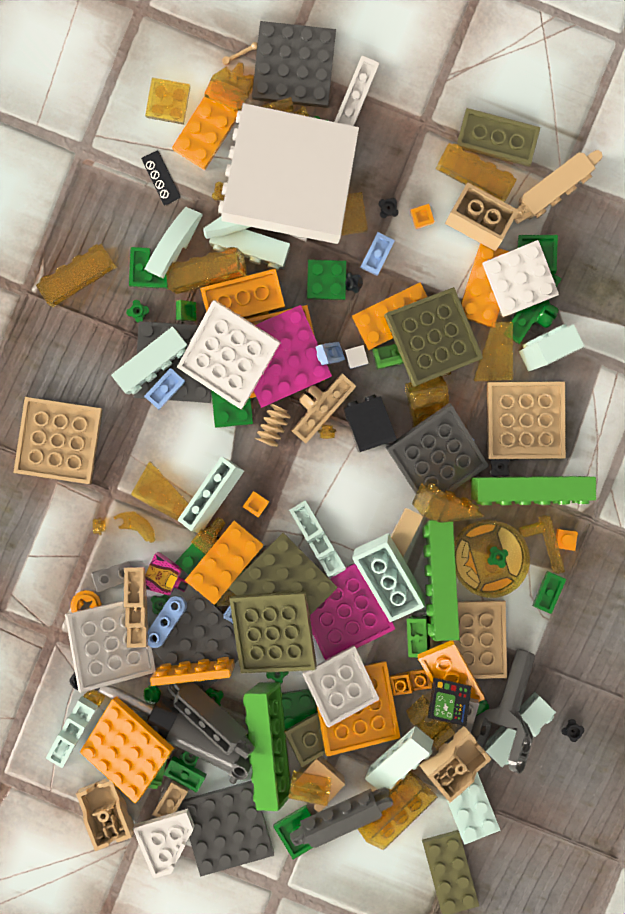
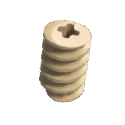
(273, 425)

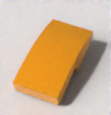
(410, 681)

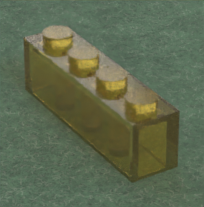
(469, 168)
(206, 270)
(76, 275)

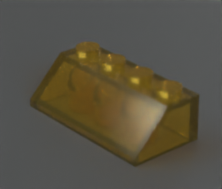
(410, 800)

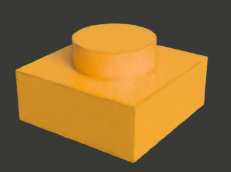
(422, 216)
(255, 504)
(566, 539)

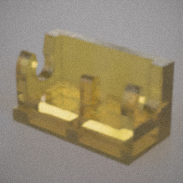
(309, 788)

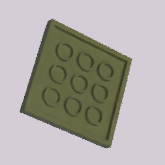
(433, 336)
(284, 570)
(273, 632)

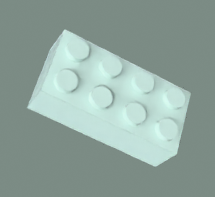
(550, 347)
(389, 577)
(473, 813)

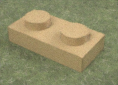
(171, 799)

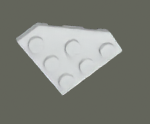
(164, 840)

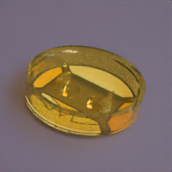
(473, 550)

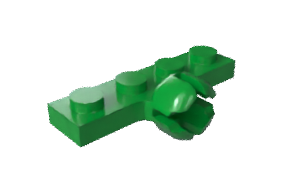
(541, 314)

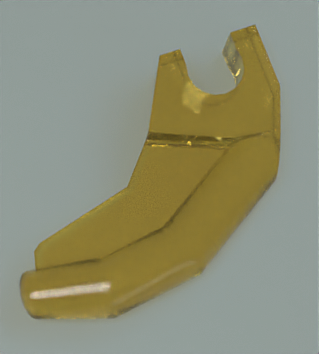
(136, 522)

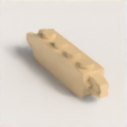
(557, 184)

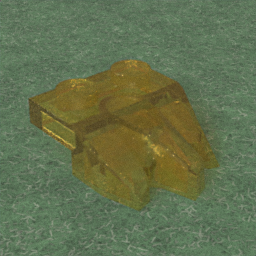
(230, 87)

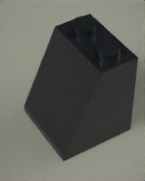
(369, 423)

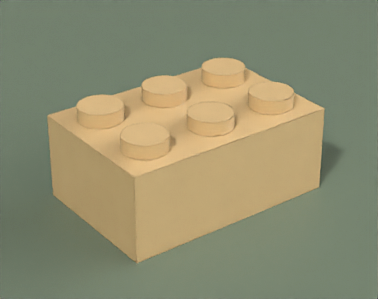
(481, 216)

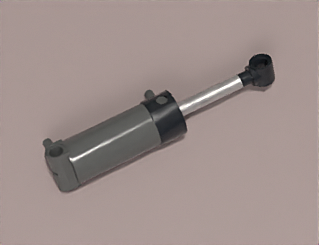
(179, 731)

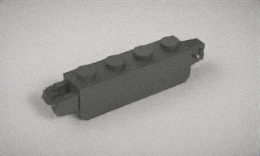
(211, 719)
(342, 818)

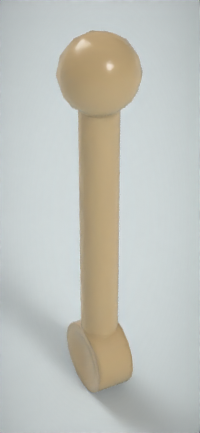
(226, 60)

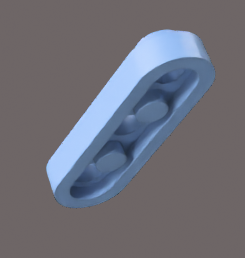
(171, 615)

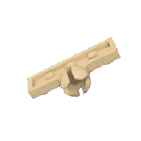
(321, 406)

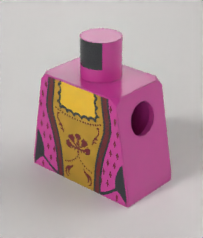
(164, 575)

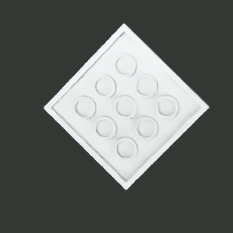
(228, 354)
(101, 648)

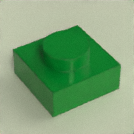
(185, 310)

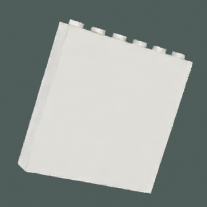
(289, 173)

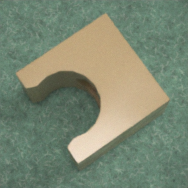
(323, 768)

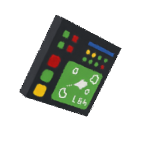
(449, 702)

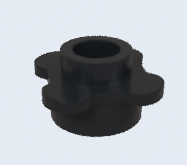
(392, 203)
(353, 282)
(496, 471)
(578, 730)

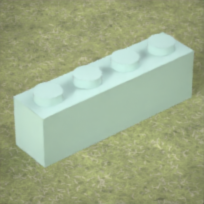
(255, 247)
(150, 361)
(210, 495)
(534, 713)
(400, 759)

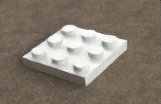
(520, 278)
(340, 686)

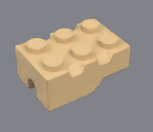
(455, 764)
(105, 813)

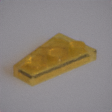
(497, 354)
(159, 492)

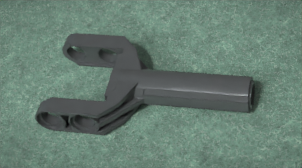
(508, 713)

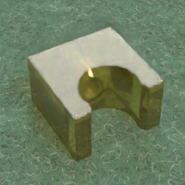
(436, 730)

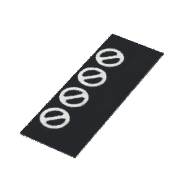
(161, 177)

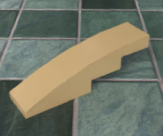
(405, 530)
(136, 607)

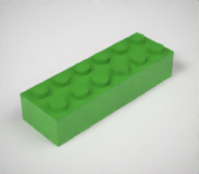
(533, 488)
(441, 581)
(270, 754)

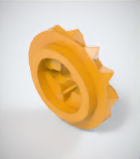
(77, 602)

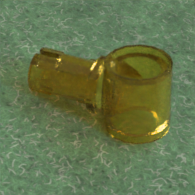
(207, 538)

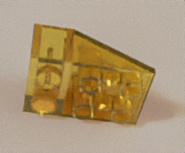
(426, 399)
(444, 505)

